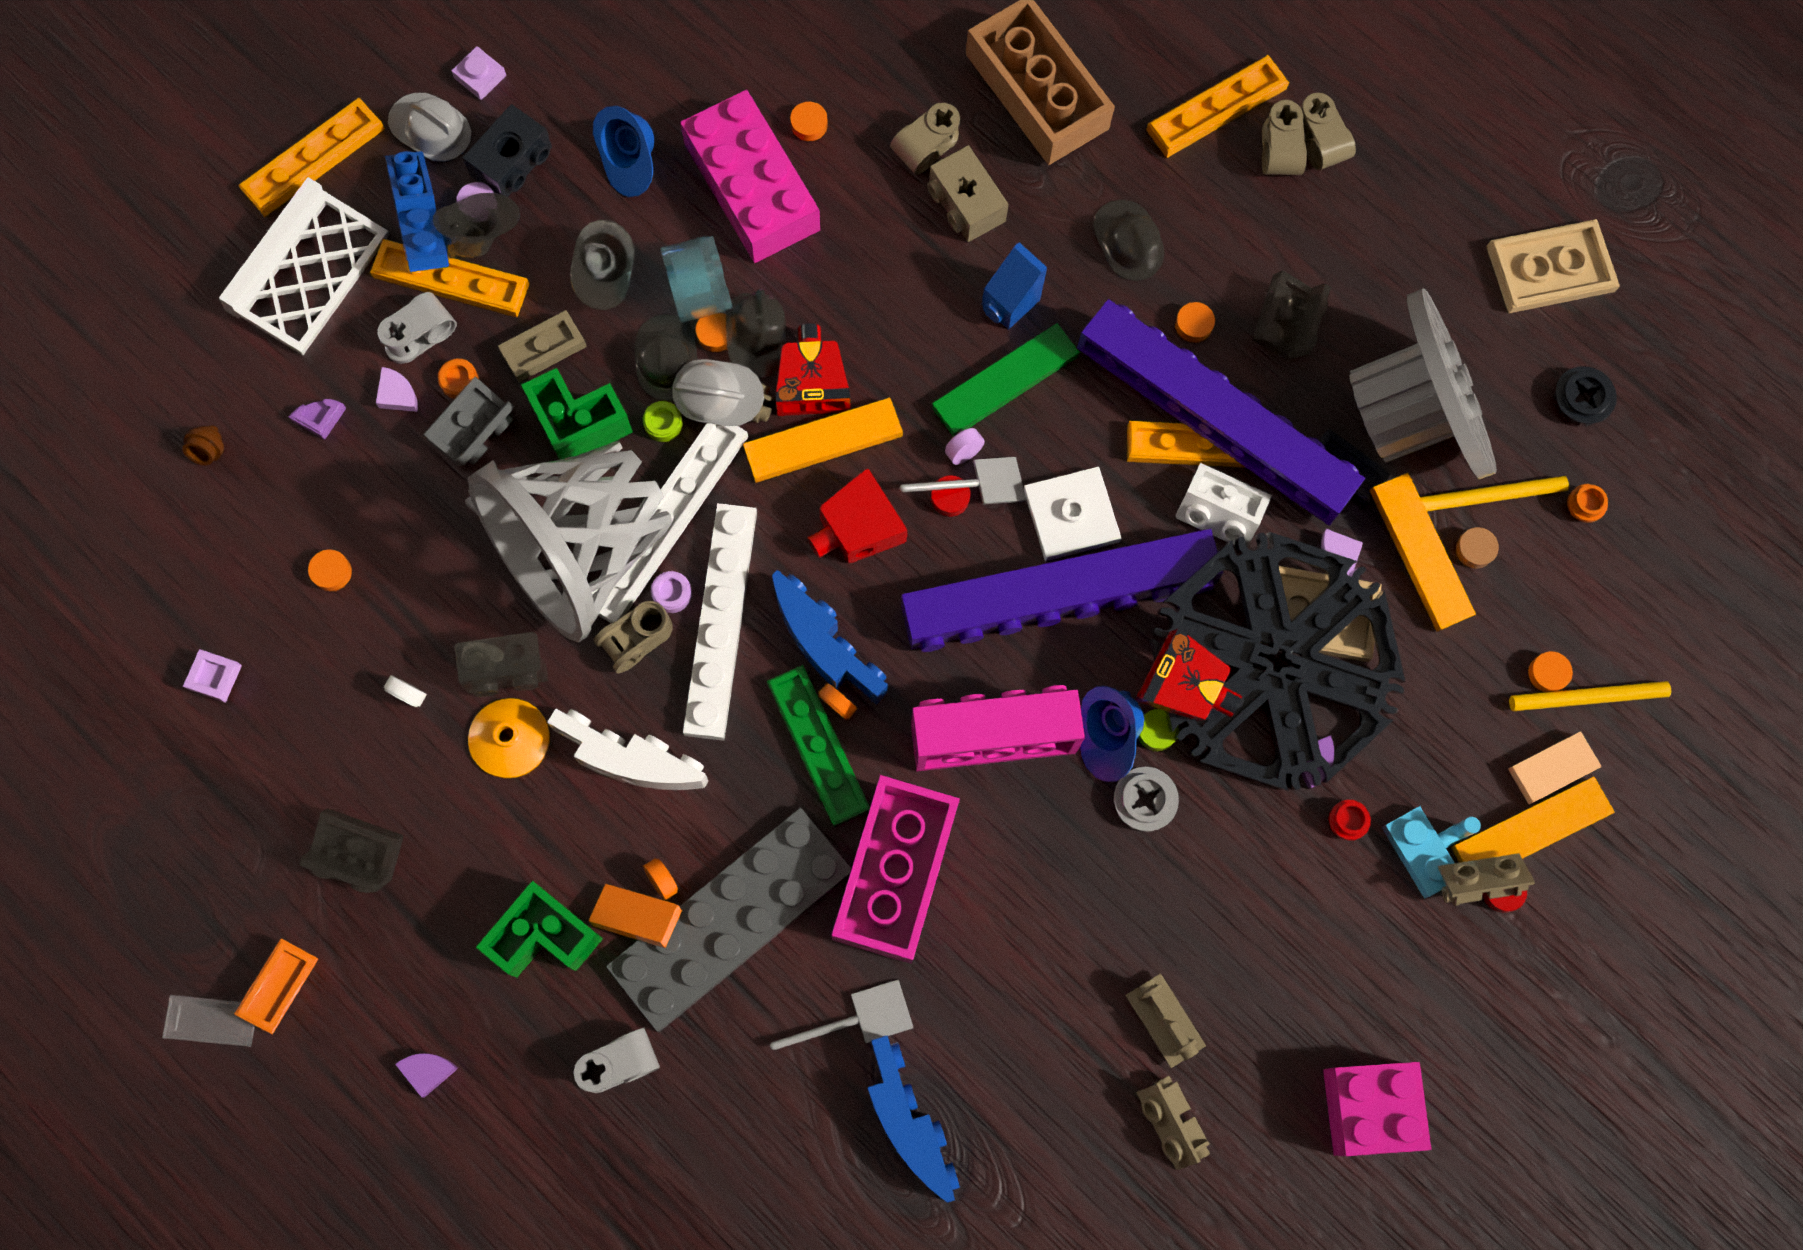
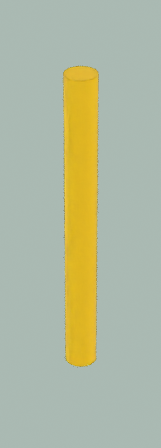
(1495, 493)
(1590, 696)

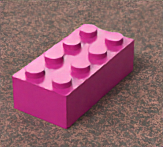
(750, 176)
(997, 728)
(895, 869)

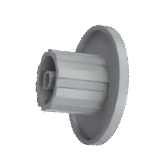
(1423, 395)

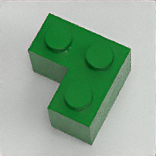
(579, 423)
(536, 922)

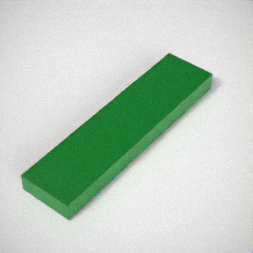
(1005, 380)
(818, 746)

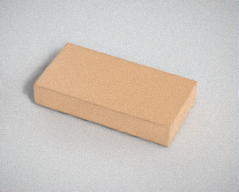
(1554, 767)

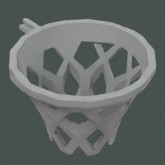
(520, 538)

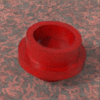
(1349, 820)

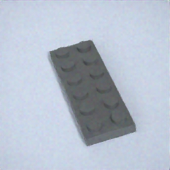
(731, 919)

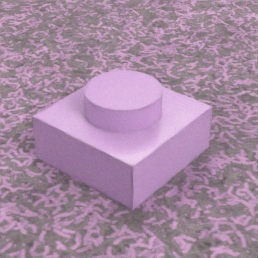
(478, 73)
(212, 675)

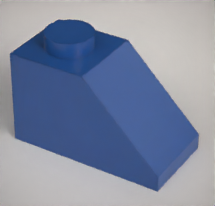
(1014, 287)

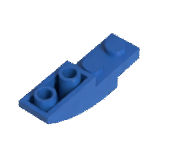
(415, 211)
(813, 629)
(914, 1139)

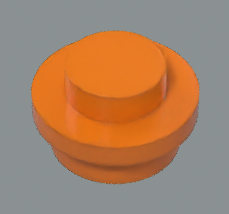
(1587, 503)

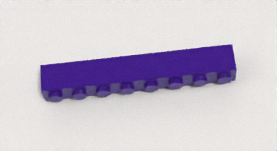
(1220, 411)
(1055, 591)

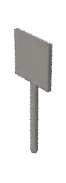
(996, 478)
(878, 1010)

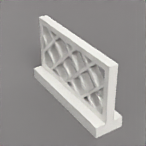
(276, 247)

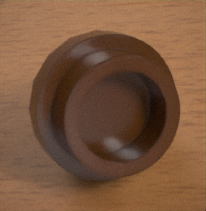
(203, 445)

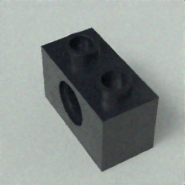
(509, 133)

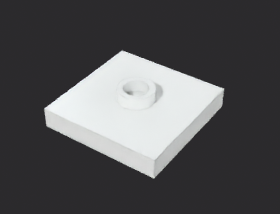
(1072, 514)

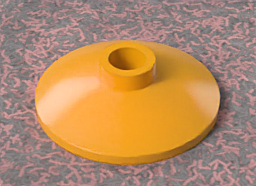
(519, 754)

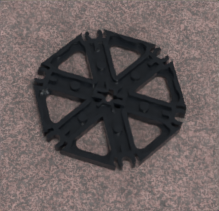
(1304, 635)

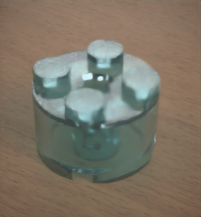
(696, 278)

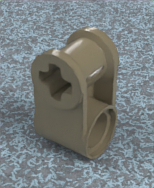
(1325, 133)
(1283, 140)
(923, 141)
(632, 637)

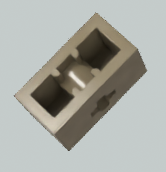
(967, 194)

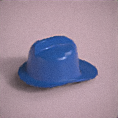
(625, 149)
(1110, 728)

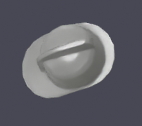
(430, 126)
(717, 392)

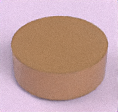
(1477, 547)

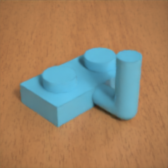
(1424, 849)

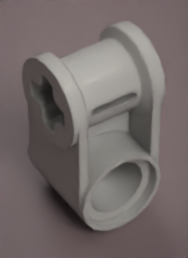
(418, 326)
(623, 1059)

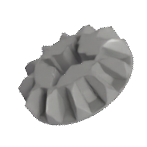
(1147, 780)

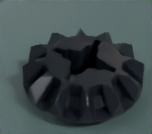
(1585, 380)

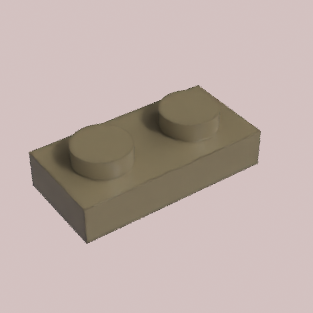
(542, 346)

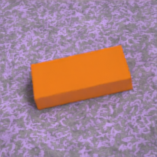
(635, 915)
(276, 986)

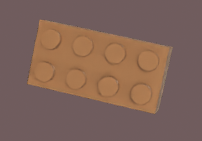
(1039, 79)

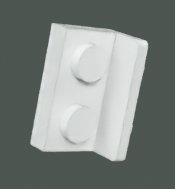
(1223, 505)

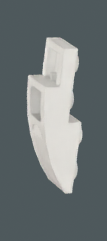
(639, 764)

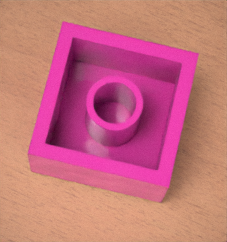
(1377, 1109)

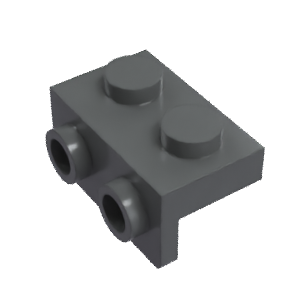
(468, 423)

